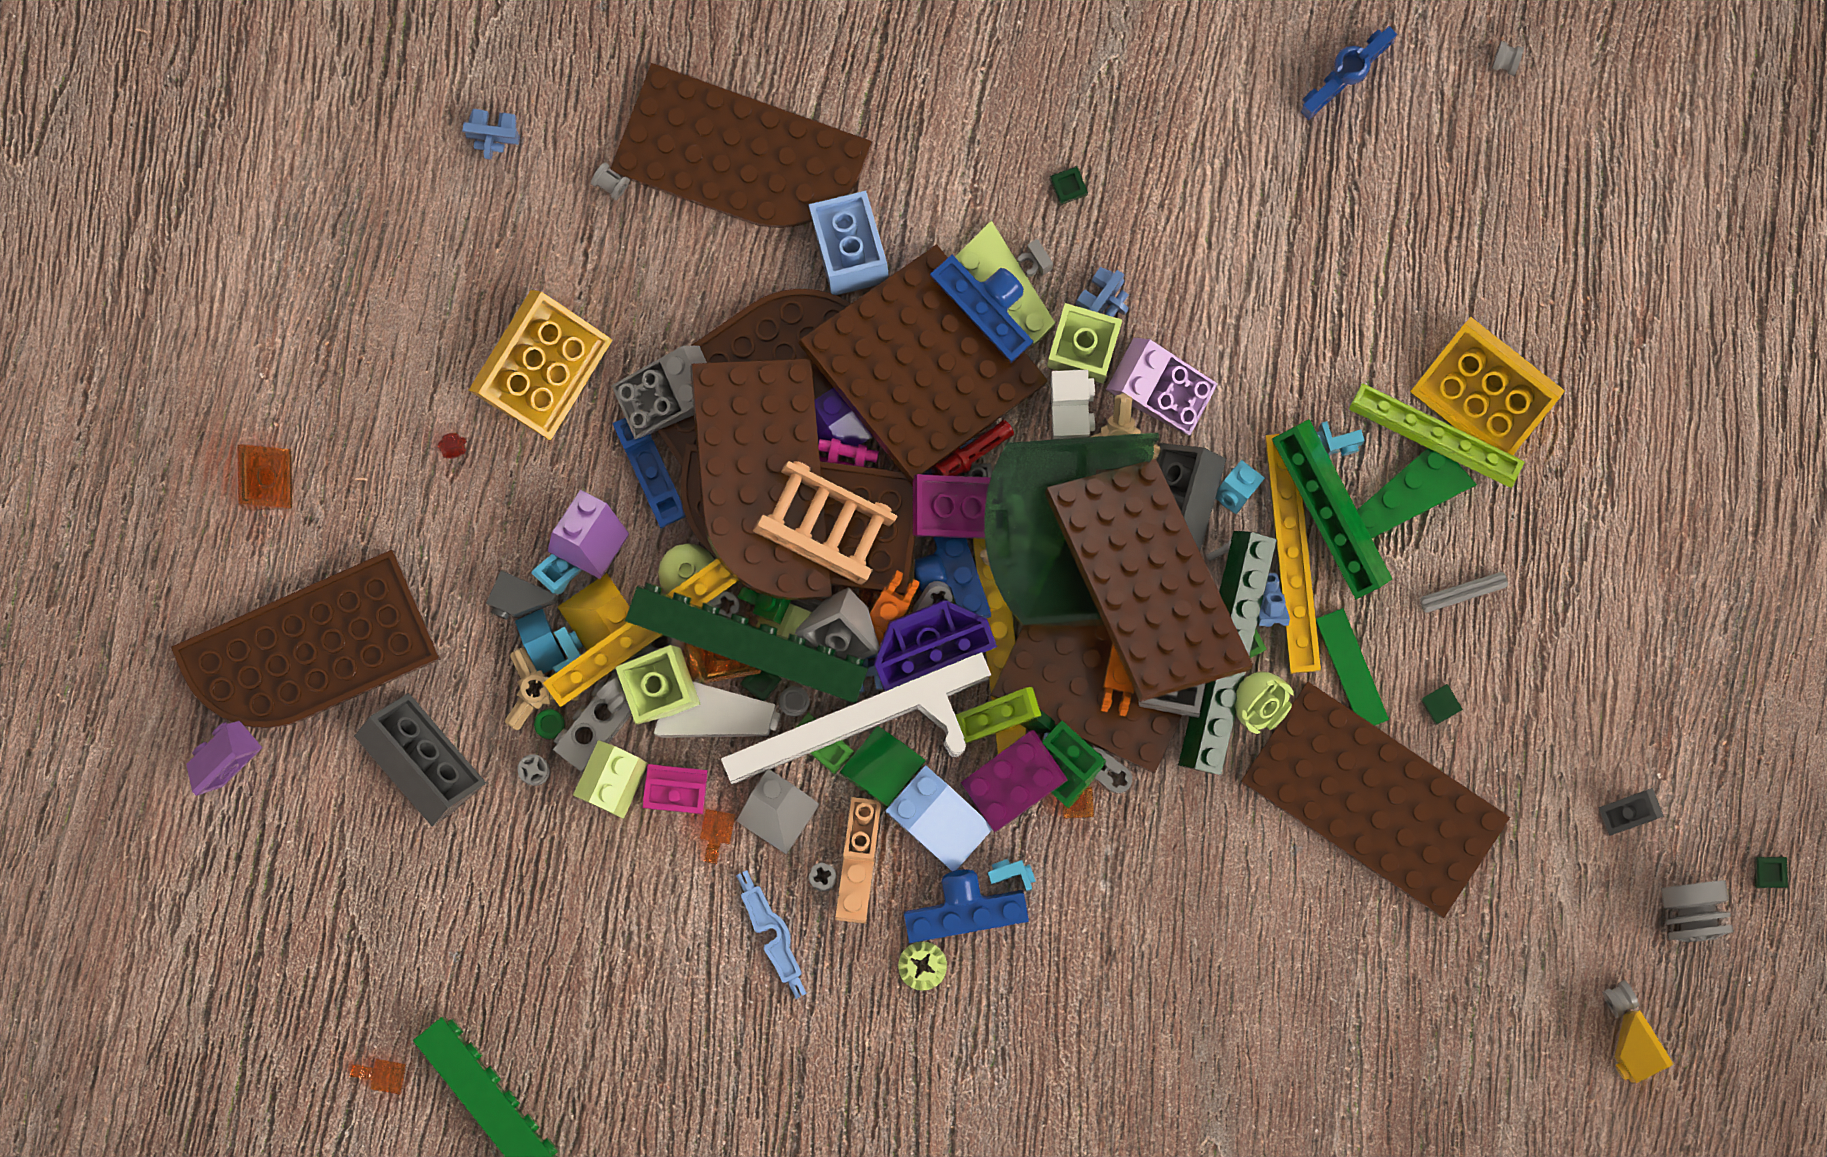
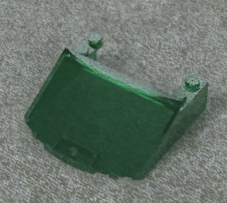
(1021, 531)

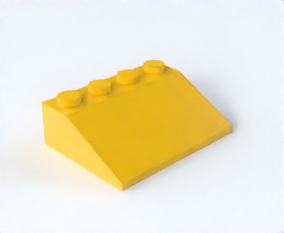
(540, 364)
(1487, 389)

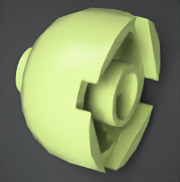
(681, 564)
(1262, 701)

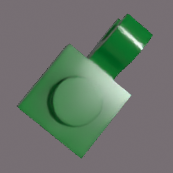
(765, 606)

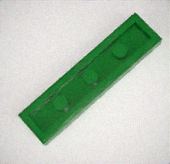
(1351, 667)

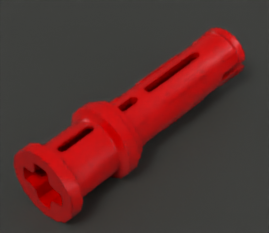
(961, 459)

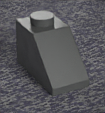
(517, 597)

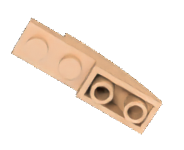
(858, 860)

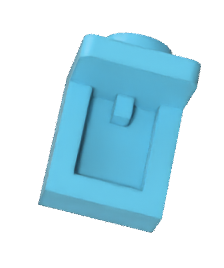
(1345, 443)
(1238, 487)
(570, 645)
(1004, 870)

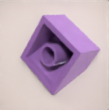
(588, 535)
(221, 757)

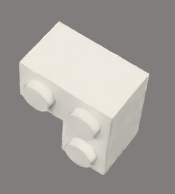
(1069, 404)

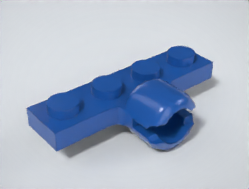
(1350, 68)
(986, 304)
(955, 567)
(965, 910)

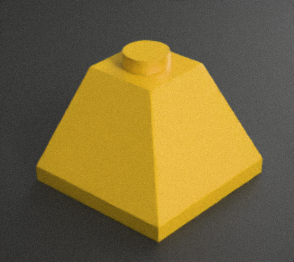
(595, 611)
(1639, 1049)

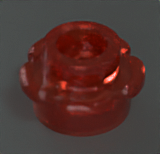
(452, 445)

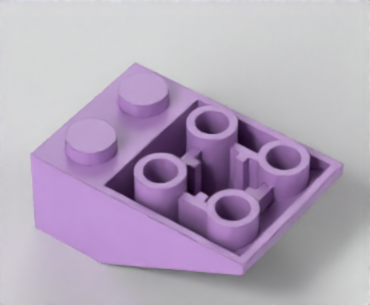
(1162, 385)

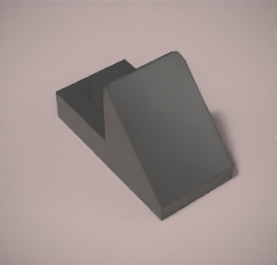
(1631, 811)

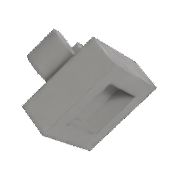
(1038, 257)

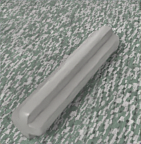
(1464, 592)

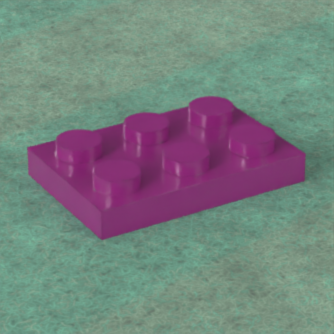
(949, 506)
(1014, 781)

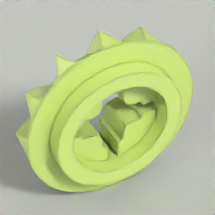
(936, 961)

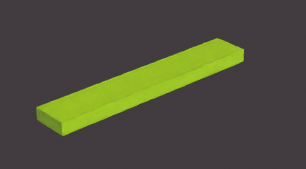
(1436, 435)

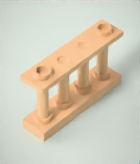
(800, 539)

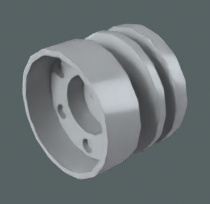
(1697, 910)

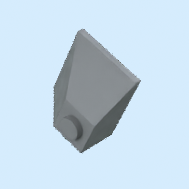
(841, 624)
(777, 811)

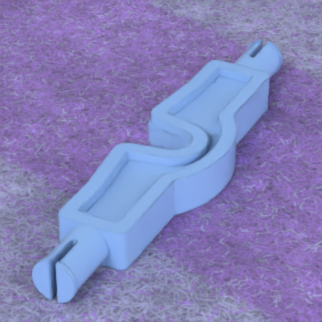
(779, 948)

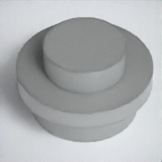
(794, 701)

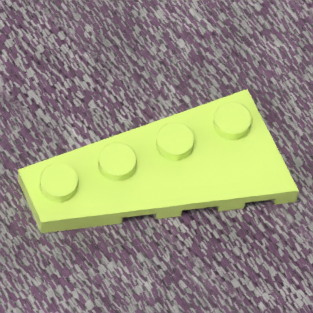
(984, 257)

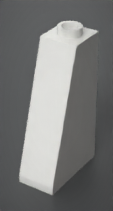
(720, 715)

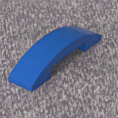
(651, 475)

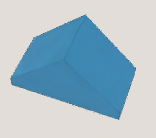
(540, 641)

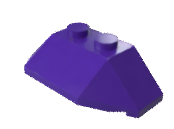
(838, 421)
(930, 642)

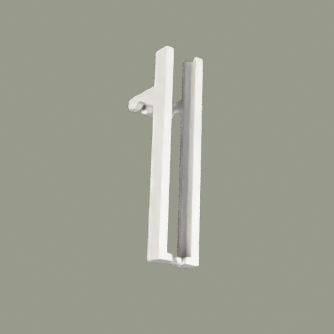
(926, 694)

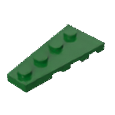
(1414, 490)

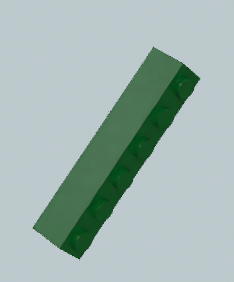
(1332, 509)
(480, 1091)

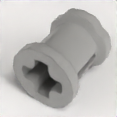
(610, 181)
(814, 874)

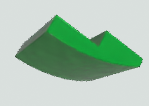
(1075, 759)
(882, 766)

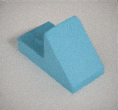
(555, 573)

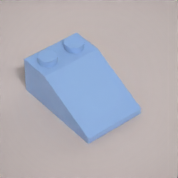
(849, 243)
(939, 819)

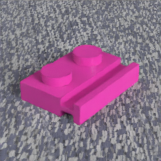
(675, 789)

